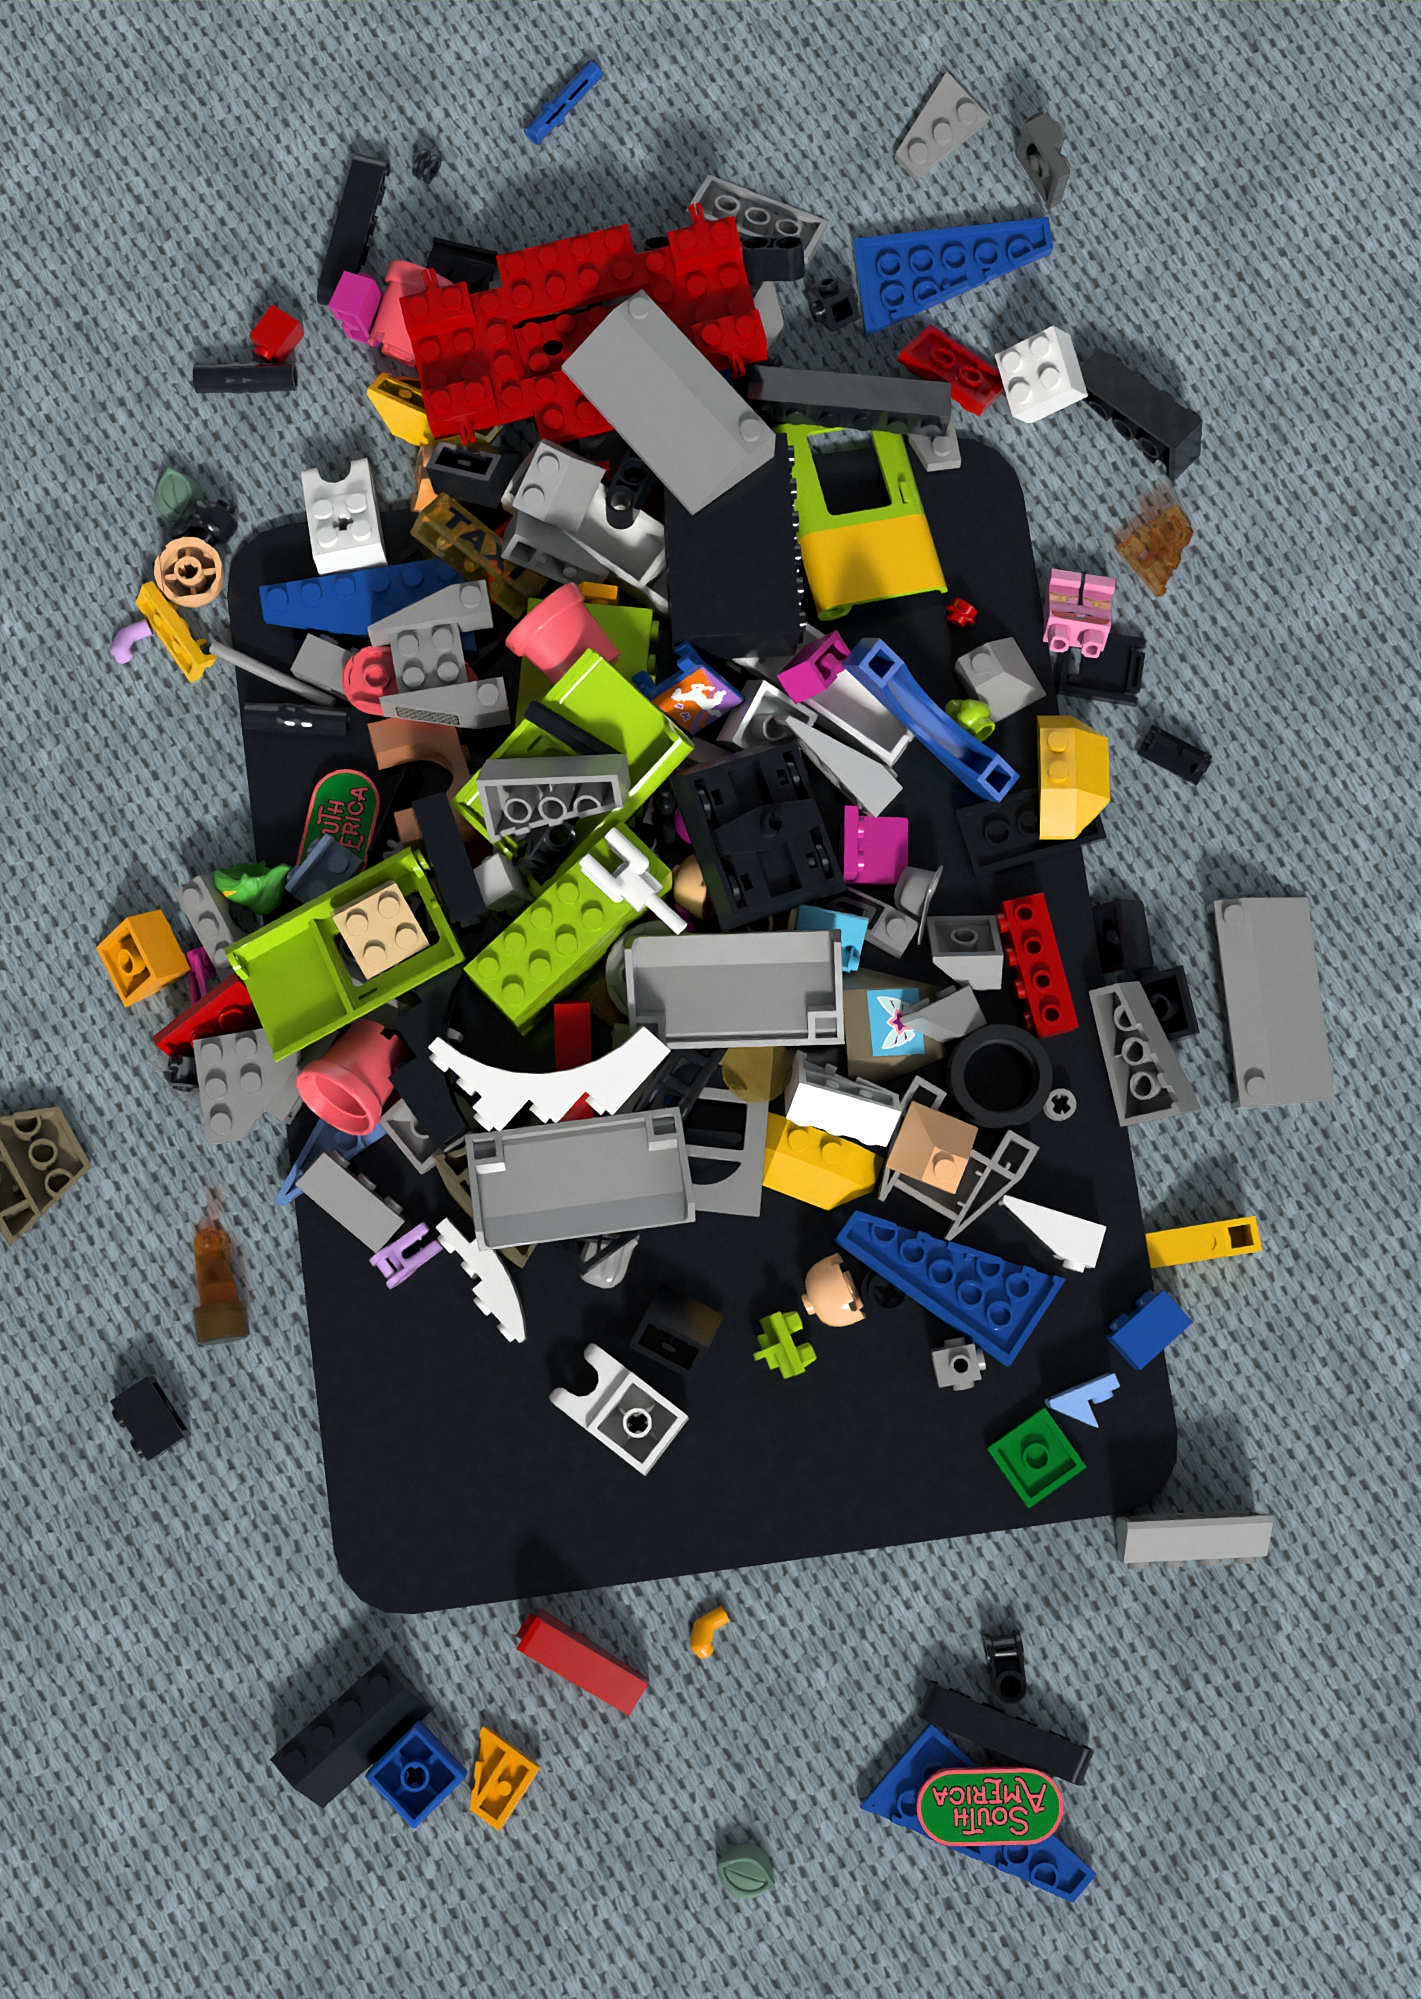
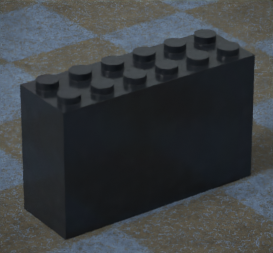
(737, 566)

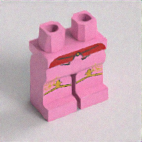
(1074, 622)

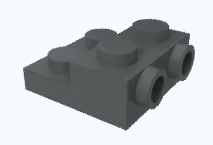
(1041, 157)

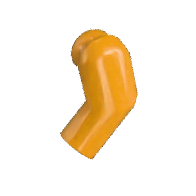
(703, 1631)

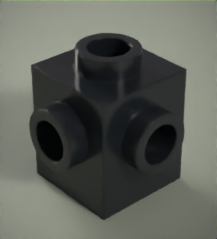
(834, 303)

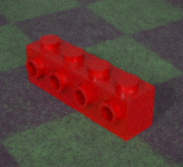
(1037, 966)

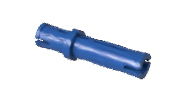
(555, 111)

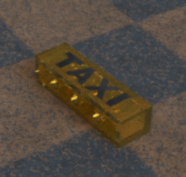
(476, 554)

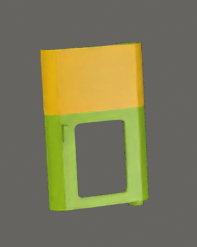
(867, 551)

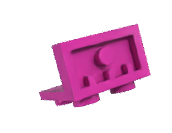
(872, 848)

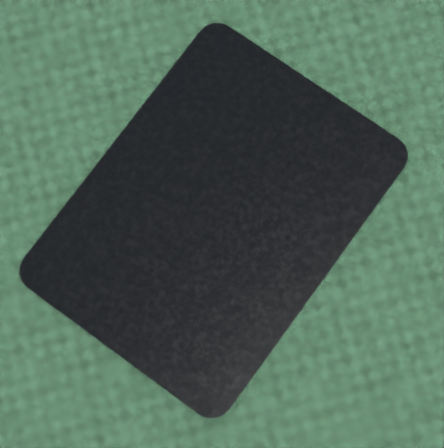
(441, 1433)

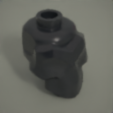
(206, 521)

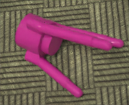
(201, 970)

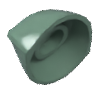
(176, 493)
(745, 1871)

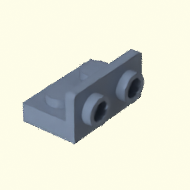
(323, 869)

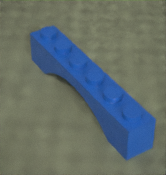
(895, 688)

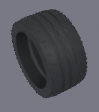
(1034, 1054)

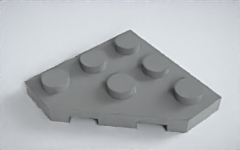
(238, 1082)

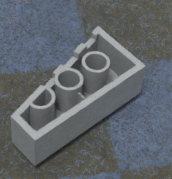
(548, 790)
(1138, 1056)

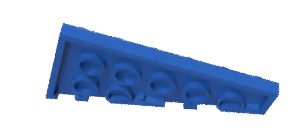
(925, 268)
(358, 598)
(966, 1288)
(1043, 1864)

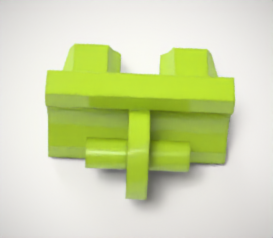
(779, 1347)

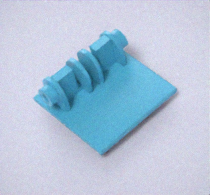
(852, 930)

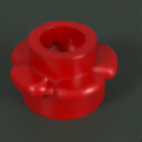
(961, 613)

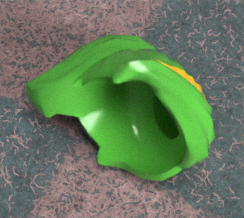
(253, 885)

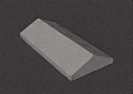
(755, 220)

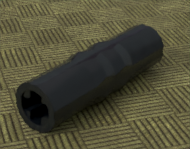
(245, 377)
(297, 719)

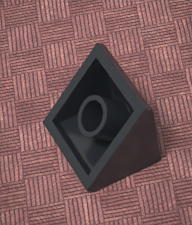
(1171, 1002)

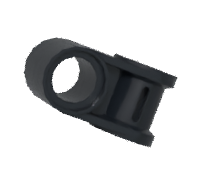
(543, 850)
(1006, 1663)

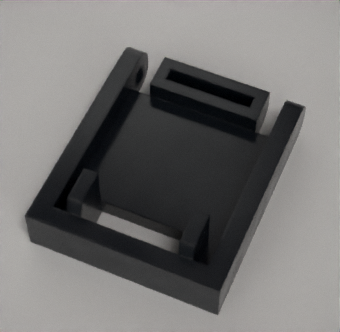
(1107, 676)

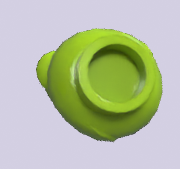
(972, 717)

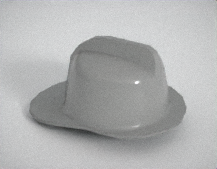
(915, 893)

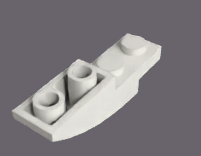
(496, 1290)

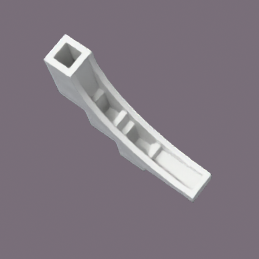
(504, 1092)

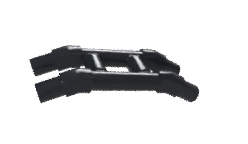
(689, 1093)

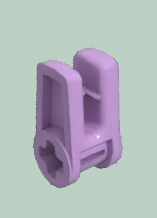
(395, 1253)

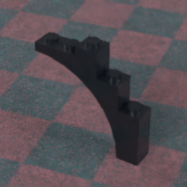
(420, 1081)

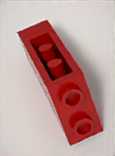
(574, 1047)
(581, 1661)

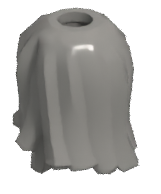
(613, 1268)

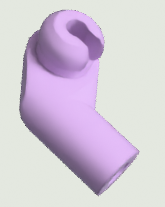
(125, 637)

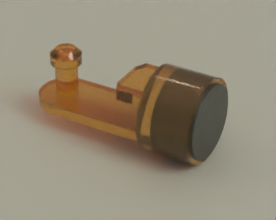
(220, 1313)

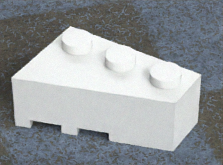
(840, 1105)

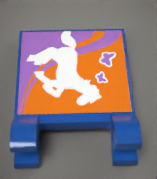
(693, 694)

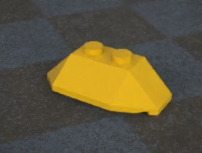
(404, 412)
(1070, 776)
(816, 1164)

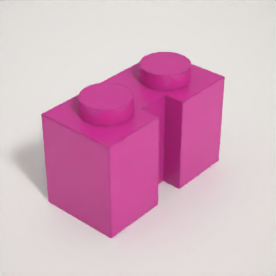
(357, 305)
(814, 667)

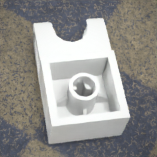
(344, 521)
(614, 1403)

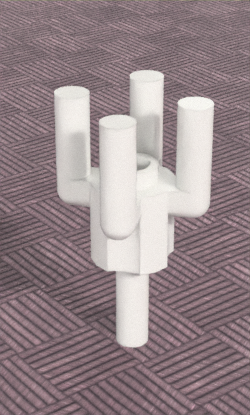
(630, 880)

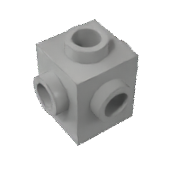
(944, 1359)

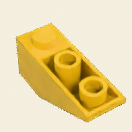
(1203, 1242)

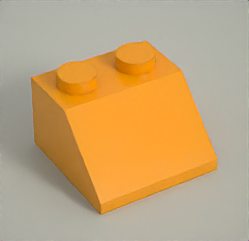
(142, 956)

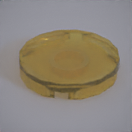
(747, 1077)

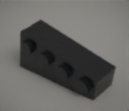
(1142, 412)

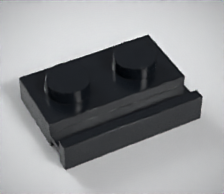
(463, 263)

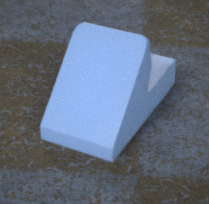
(1075, 1400)

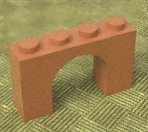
(405, 741)

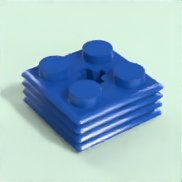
(416, 1798)

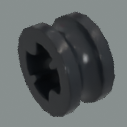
(426, 166)

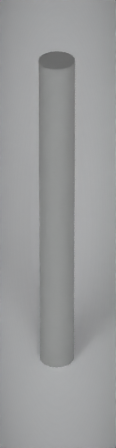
(271, 674)

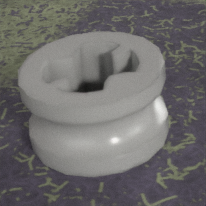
(1070, 1103)

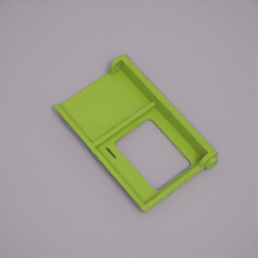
(615, 712)
(301, 976)

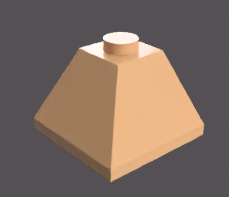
(932, 1147)

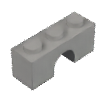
(210, 918)

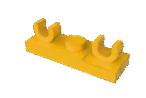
(174, 632)

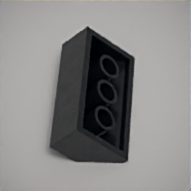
(351, 1733)

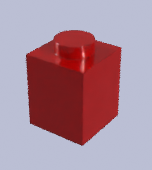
(276, 335)

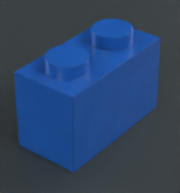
(1148, 1328)

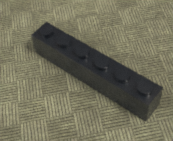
(849, 400)

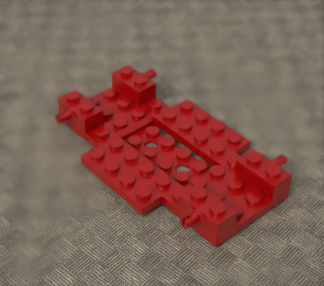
(488, 374)

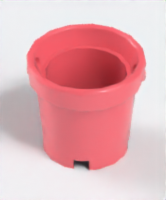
(389, 326)
(560, 633)
(352, 1078)

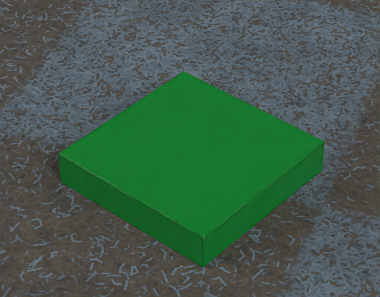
(1036, 1457)

